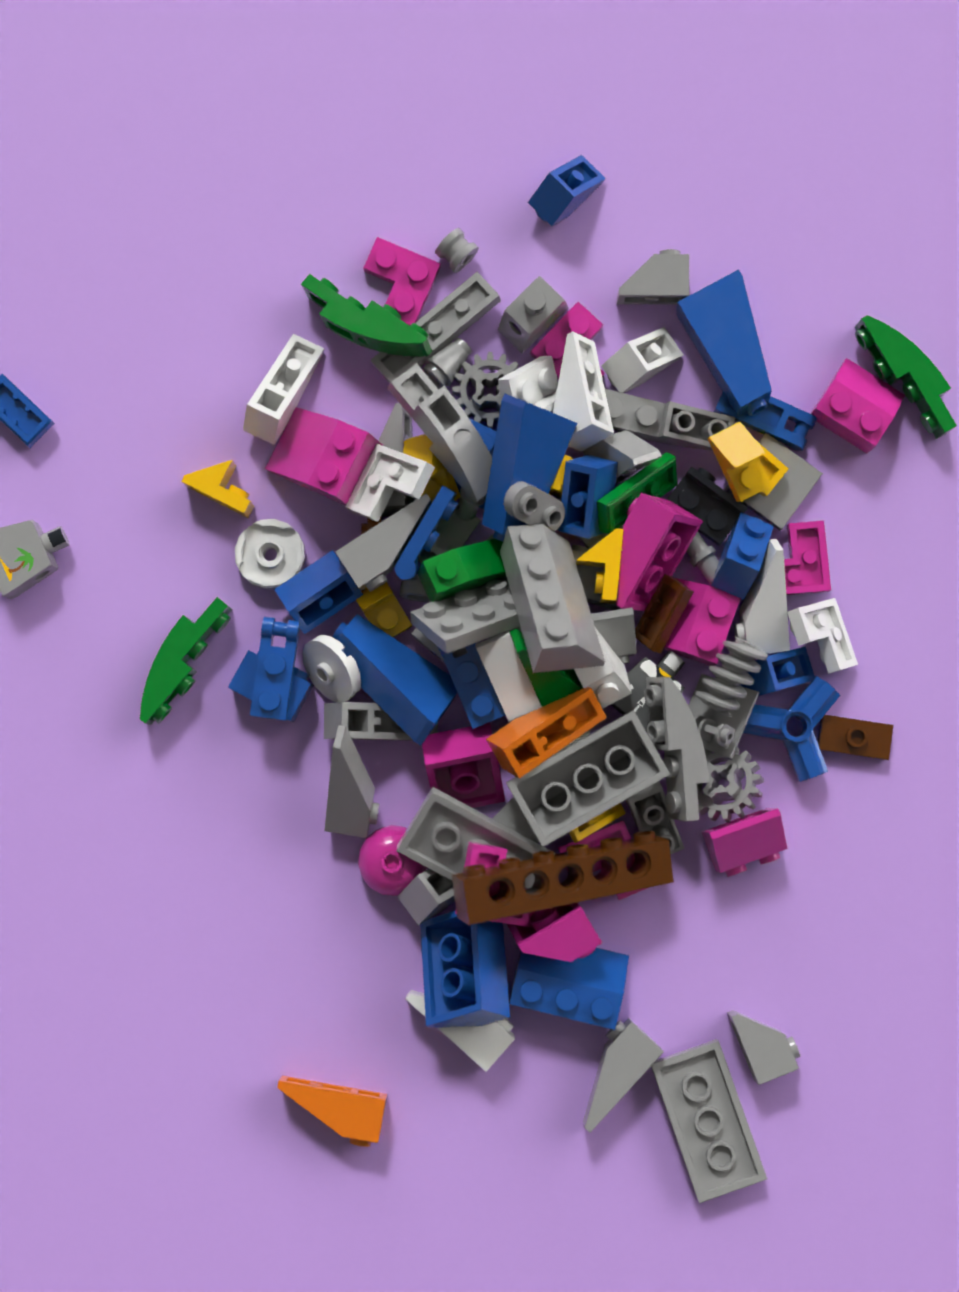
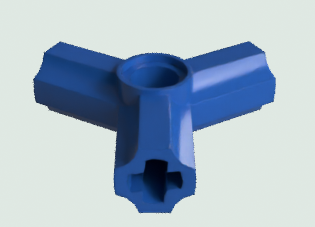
(809, 709)

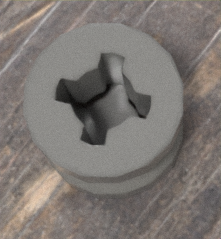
(456, 250)

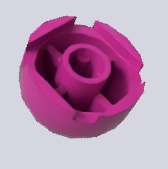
(383, 866)

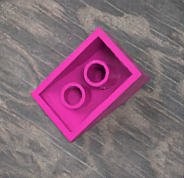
(322, 454)
(652, 546)

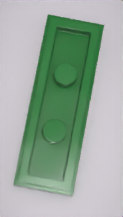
(652, 480)

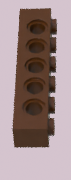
(650, 869)

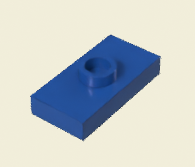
(21, 413)

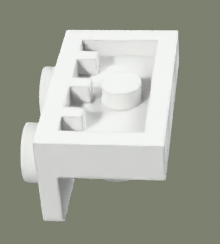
(533, 383)

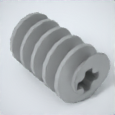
(731, 676)

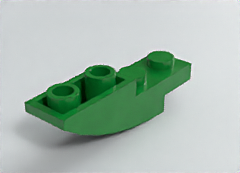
(369, 327)
(901, 359)
(170, 671)

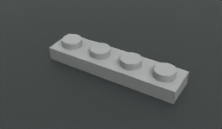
(444, 323)

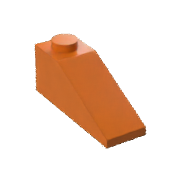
(545, 731)
(344, 1109)

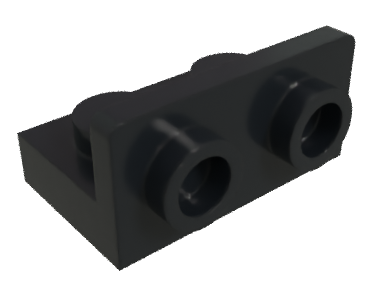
(709, 503)

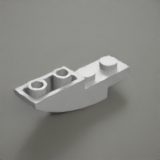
(665, 422)
(448, 427)
(677, 733)

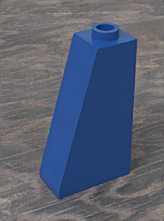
(728, 342)
(527, 450)
(397, 678)

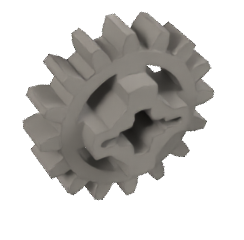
(479, 380)
(733, 772)

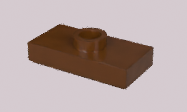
(662, 613)
(855, 737)

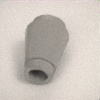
(447, 362)

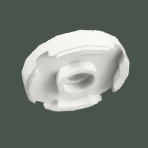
(258, 539)
(330, 669)

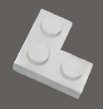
(383, 474)
(825, 625)

